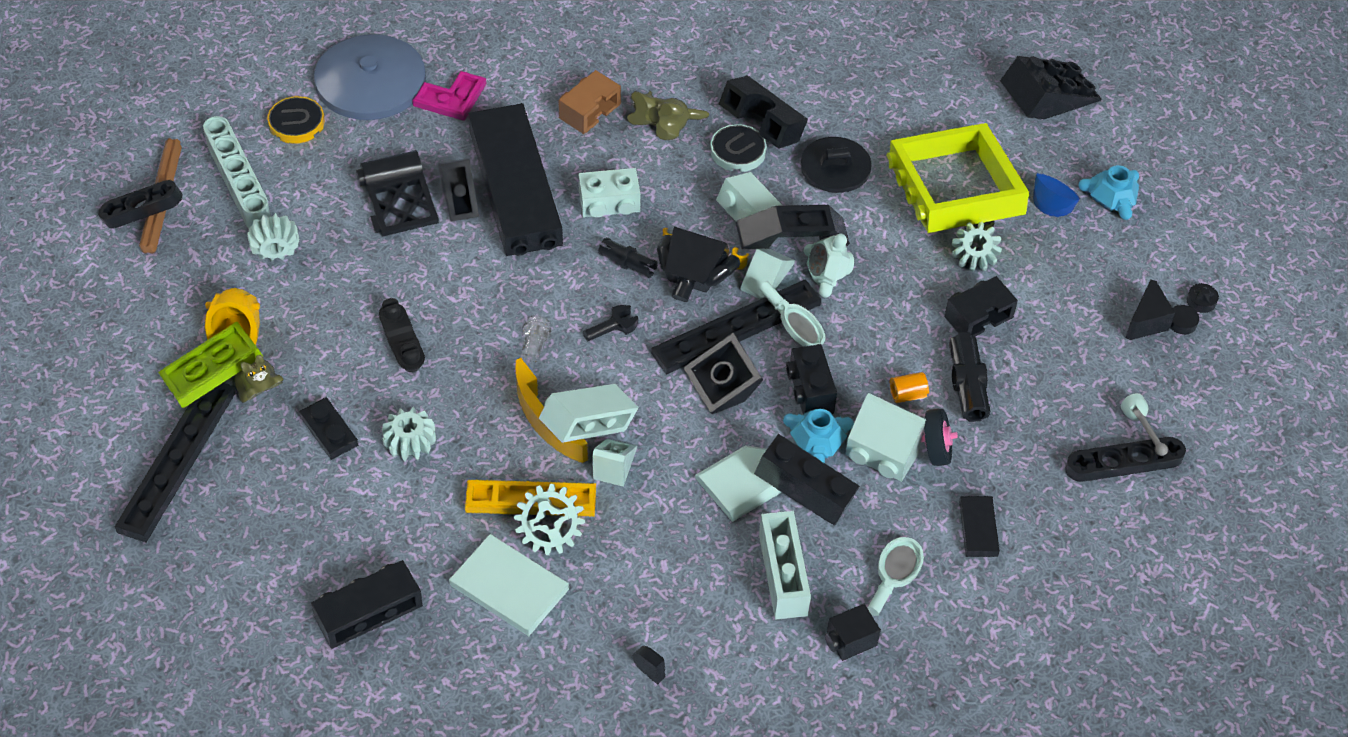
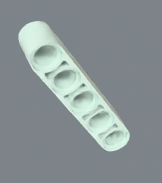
(235, 170)

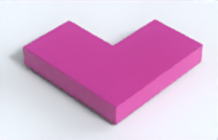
(454, 101)

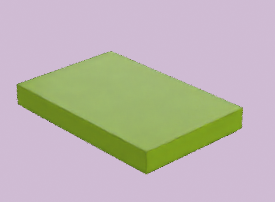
(209, 364)

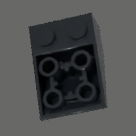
(1048, 86)

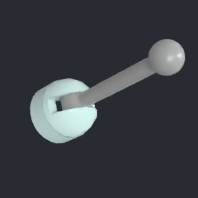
(1139, 413)

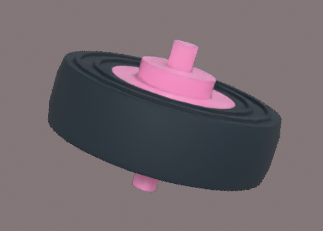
(938, 437)

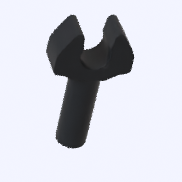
(613, 323)

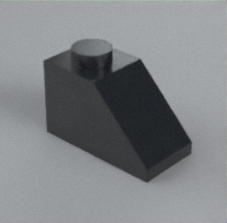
(458, 189)

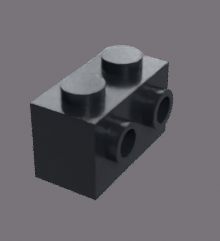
(811, 379)

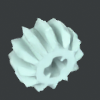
(971, 235)
(273, 237)
(408, 433)

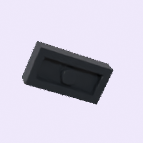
(328, 428)

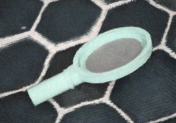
(796, 319)
(897, 567)

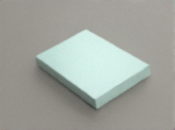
(509, 584)

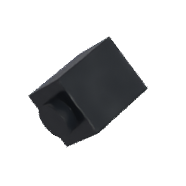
(852, 632)

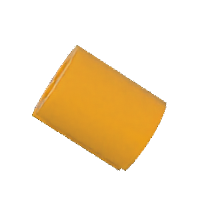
(909, 387)

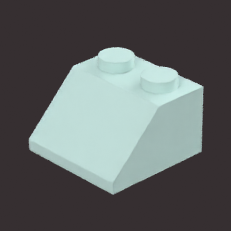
(885, 437)

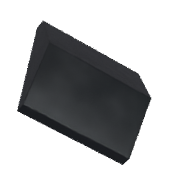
(724, 375)

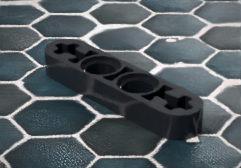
(1124, 457)

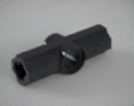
(969, 377)

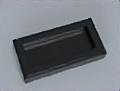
(979, 526)

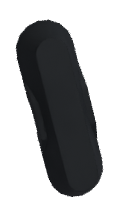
(401, 335)

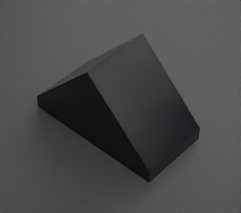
(1152, 314)

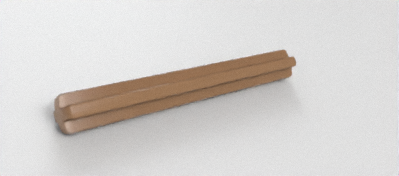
(166, 171)

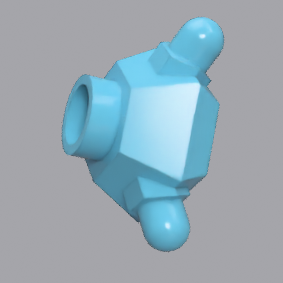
(1114, 189)
(818, 431)

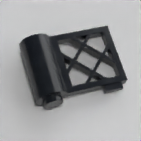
(394, 176)

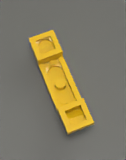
(527, 393)

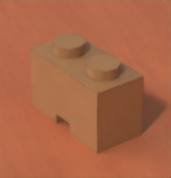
(588, 100)

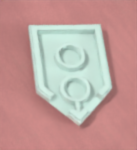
(735, 485)

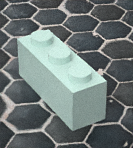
(588, 412)
(784, 565)

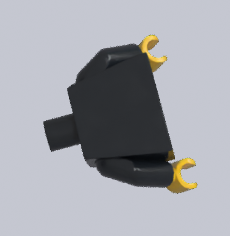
(696, 261)

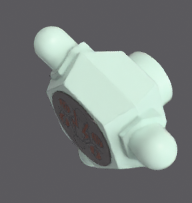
(829, 262)

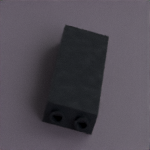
(515, 180)

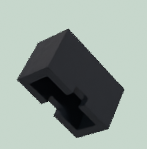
(981, 305)

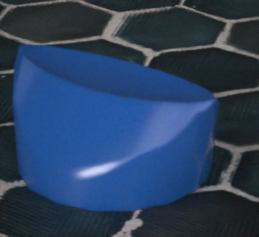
(1053, 196)

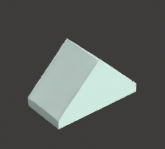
(765, 266)
(612, 461)

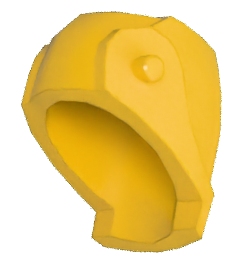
(231, 307)

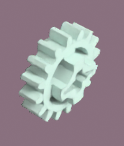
(555, 533)

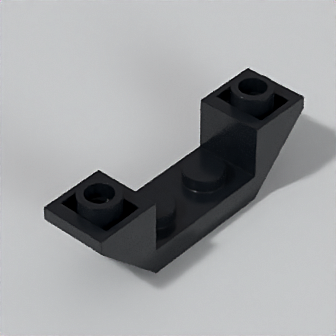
(764, 227)

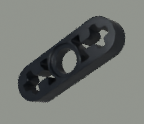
(122, 209)

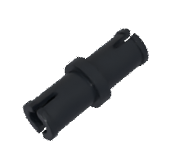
(628, 257)

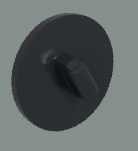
(835, 164)

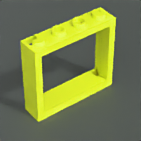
(1007, 203)

